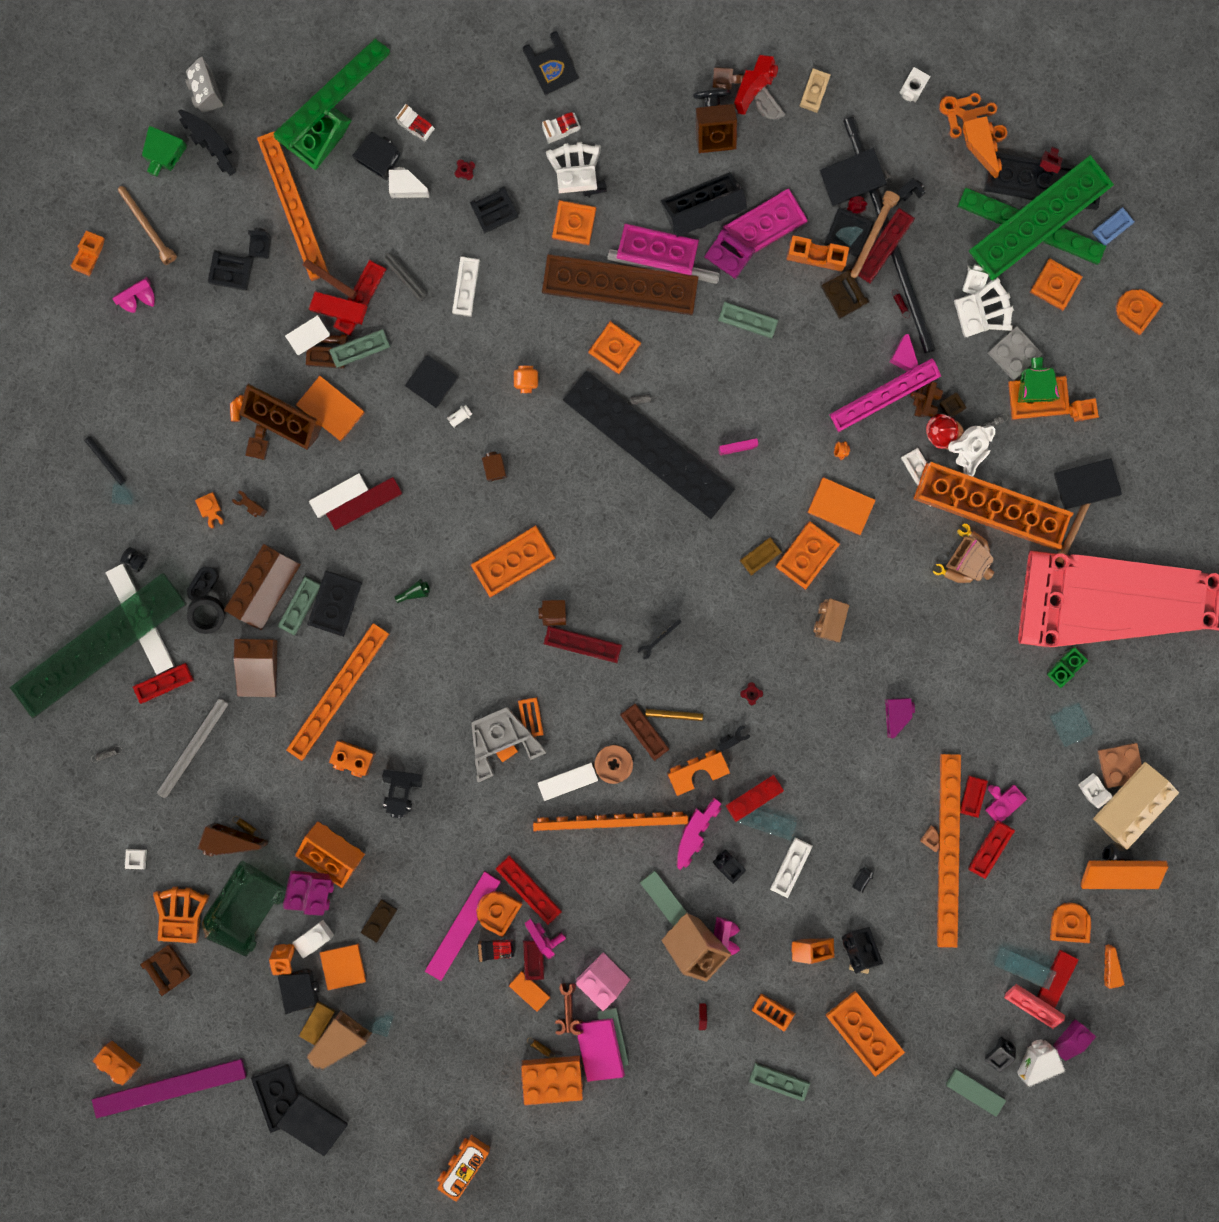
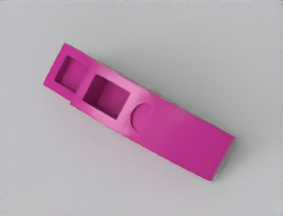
(691, 839)

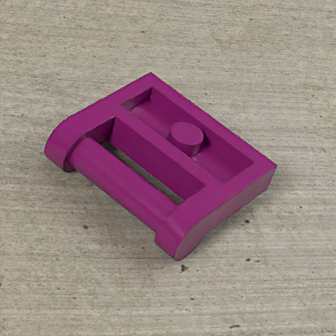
(727, 260)

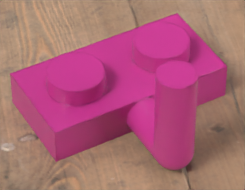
(1004, 803)
(543, 943)

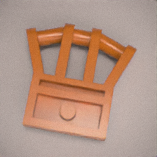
(179, 928)

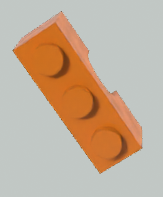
(806, 252)
(682, 776)

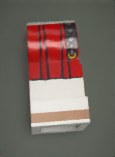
(414, 123)
(560, 127)

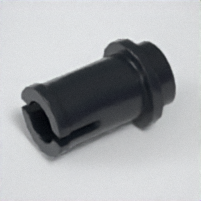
(600, 189)
(863, 879)

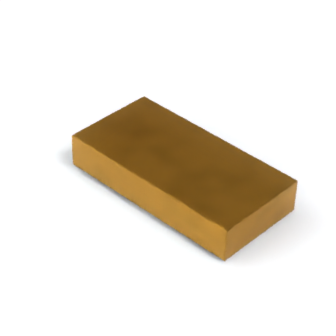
(760, 556)
(317, 1023)

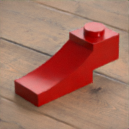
(755, 81)

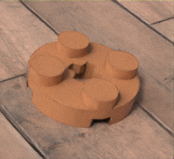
(619, 773)

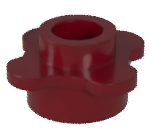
(468, 174)
(857, 204)
(746, 693)

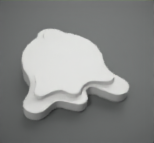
(972, 447)

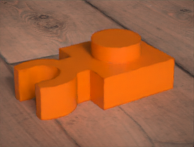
(209, 507)

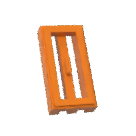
(527, 701)

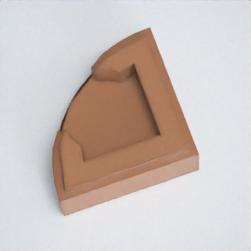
(931, 839)

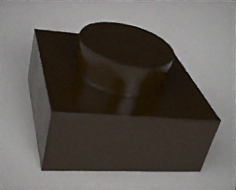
(953, 405)

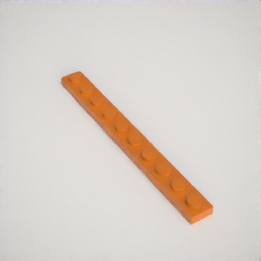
(948, 850)

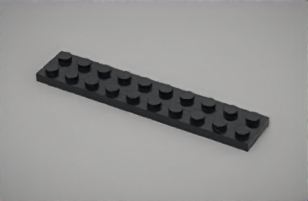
(648, 445)

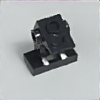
(400, 806)

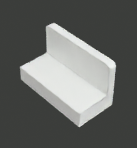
(307, 335)

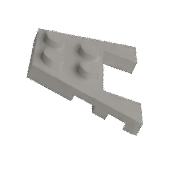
(497, 733)

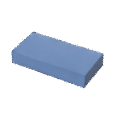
(1113, 227)

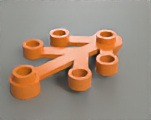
(968, 115)

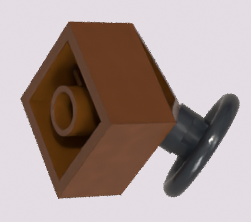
(715, 122)

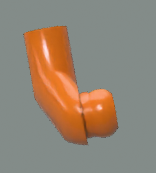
(235, 407)

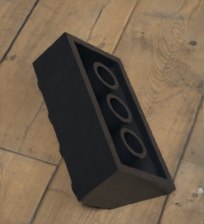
(704, 204)

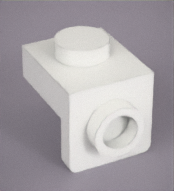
(1095, 791)

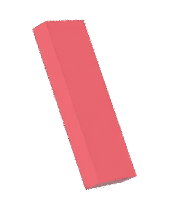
(1034, 1006)

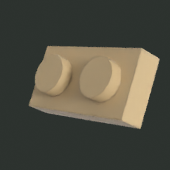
(815, 90)

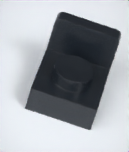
(906, 191)
(259, 243)
(729, 866)
(1001, 1055)

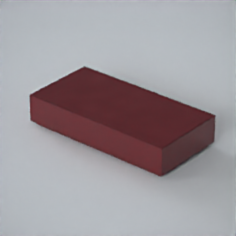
(533, 961)

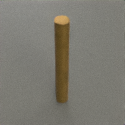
(674, 714)

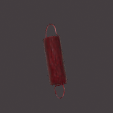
(901, 304)

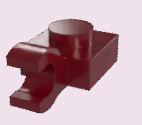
(1051, 161)

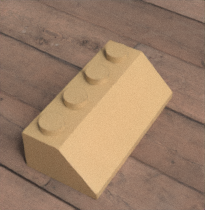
(1135, 805)

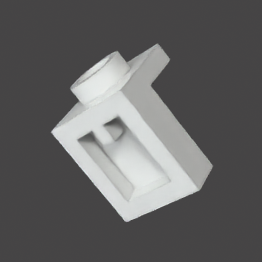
(975, 279)

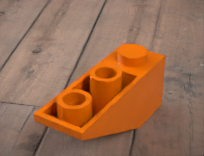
(980, 143)

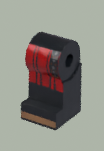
(495, 949)

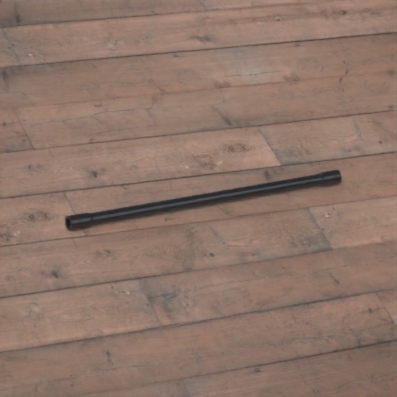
(924, 335)

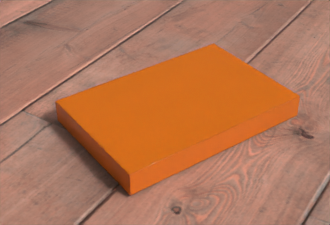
(330, 408)
(1039, 409)
(841, 506)
(807, 555)

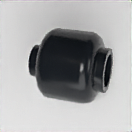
(1116, 852)

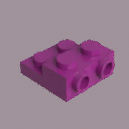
(308, 892)

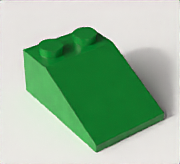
(321, 138)

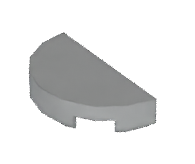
(767, 105)

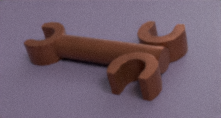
(568, 1024)

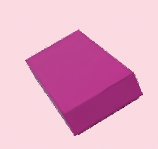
(738, 446)

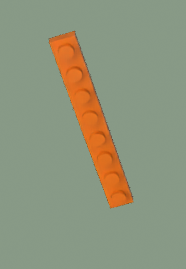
(291, 202)
(338, 692)
(601, 821)

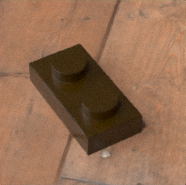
(379, 920)

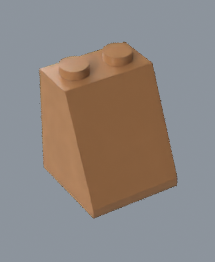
(695, 948)
(338, 1041)

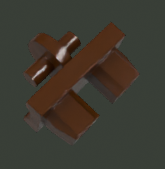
(923, 400)

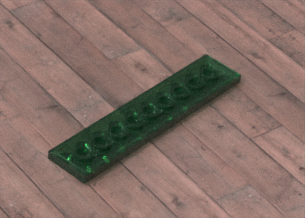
(98, 645)

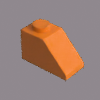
(812, 950)

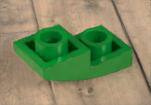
(1067, 667)

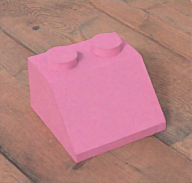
(602, 981)

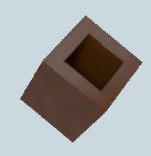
(494, 466)
(553, 612)

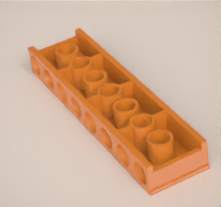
(992, 505)

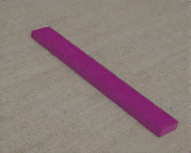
(169, 1088)

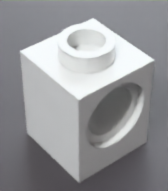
(919, 79)

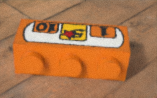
(463, 1167)

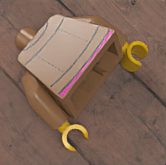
(970, 559)

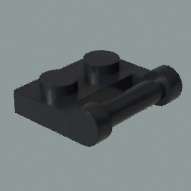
(496, 215)
(230, 276)

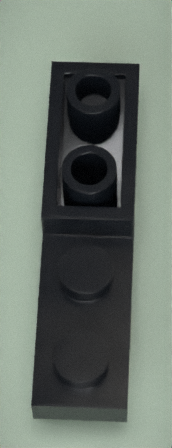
(209, 138)

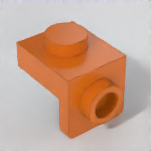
(1084, 410)
(281, 959)

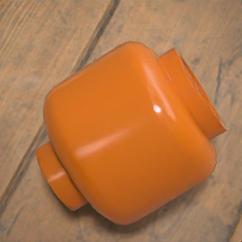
(525, 379)

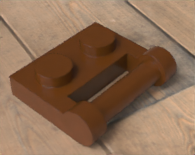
(321, 356)
(171, 967)

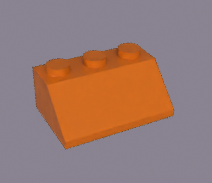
(329, 854)

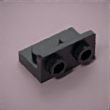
(862, 950)

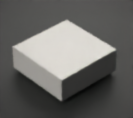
(135, 859)

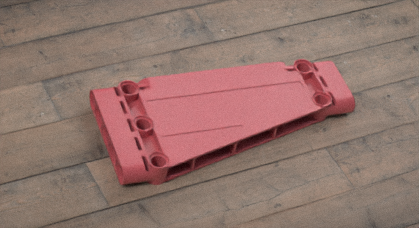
(1112, 600)

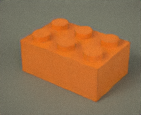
(552, 1080)

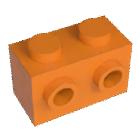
(351, 758)
(116, 1063)

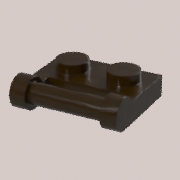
(840, 298)

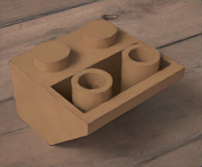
(831, 620)

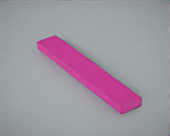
(885, 395)
(461, 928)

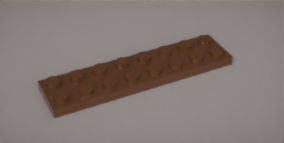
(620, 284)

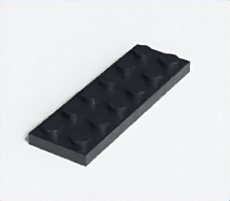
(1025, 178)

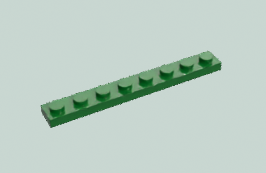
(331, 93)
(1061, 239)

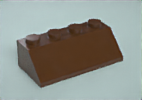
(279, 417)
(262, 587)

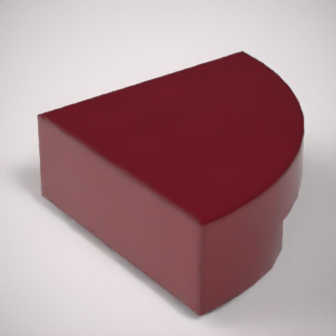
(702, 1016)

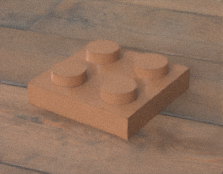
(1119, 764)

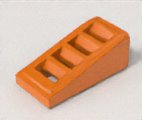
(1112, 972)
(790, 1014)

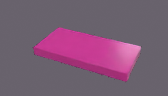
(767, 222)
(657, 249)

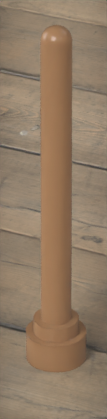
(889, 201)
(165, 252)
(1072, 533)

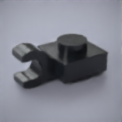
(729, 741)

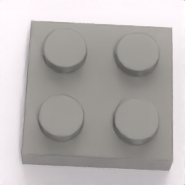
(1014, 353)

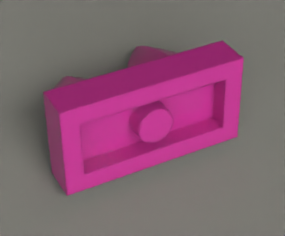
(141, 290)
(725, 929)

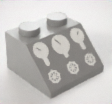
(203, 86)

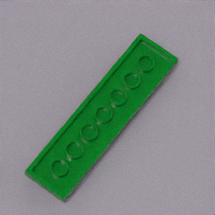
(1041, 218)

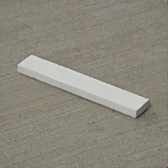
(152, 642)

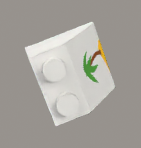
(1039, 1063)

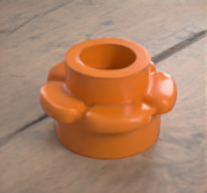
(841, 450)

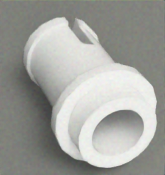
(459, 416)

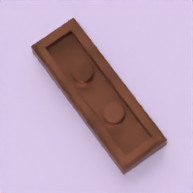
(330, 279)
(644, 732)

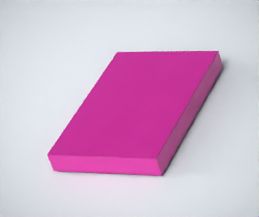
(600, 1050)

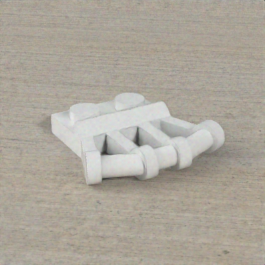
(575, 177)
(972, 313)

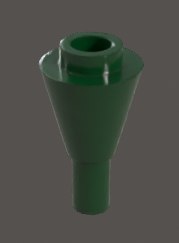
(417, 590)

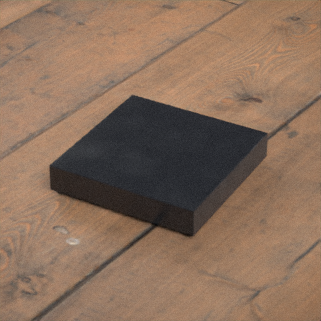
(847, 219)
(431, 381)

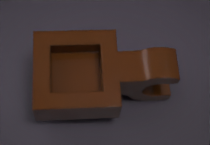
(724, 77)
(257, 446)
(253, 508)

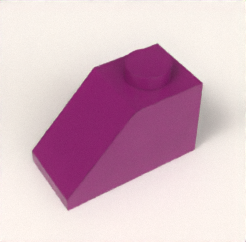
(898, 714)
(1073, 1040)

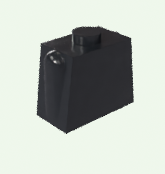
(377, 155)
(298, 990)

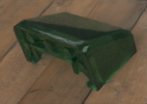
(242, 908)

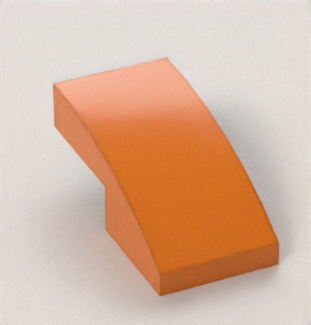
(88, 253)

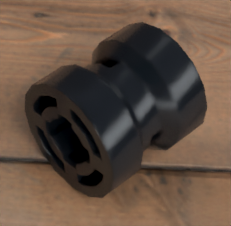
(133, 559)

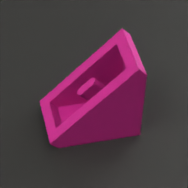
(904, 355)

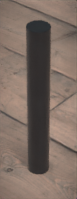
(105, 461)

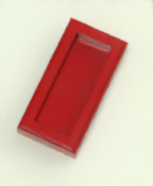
(973, 796)

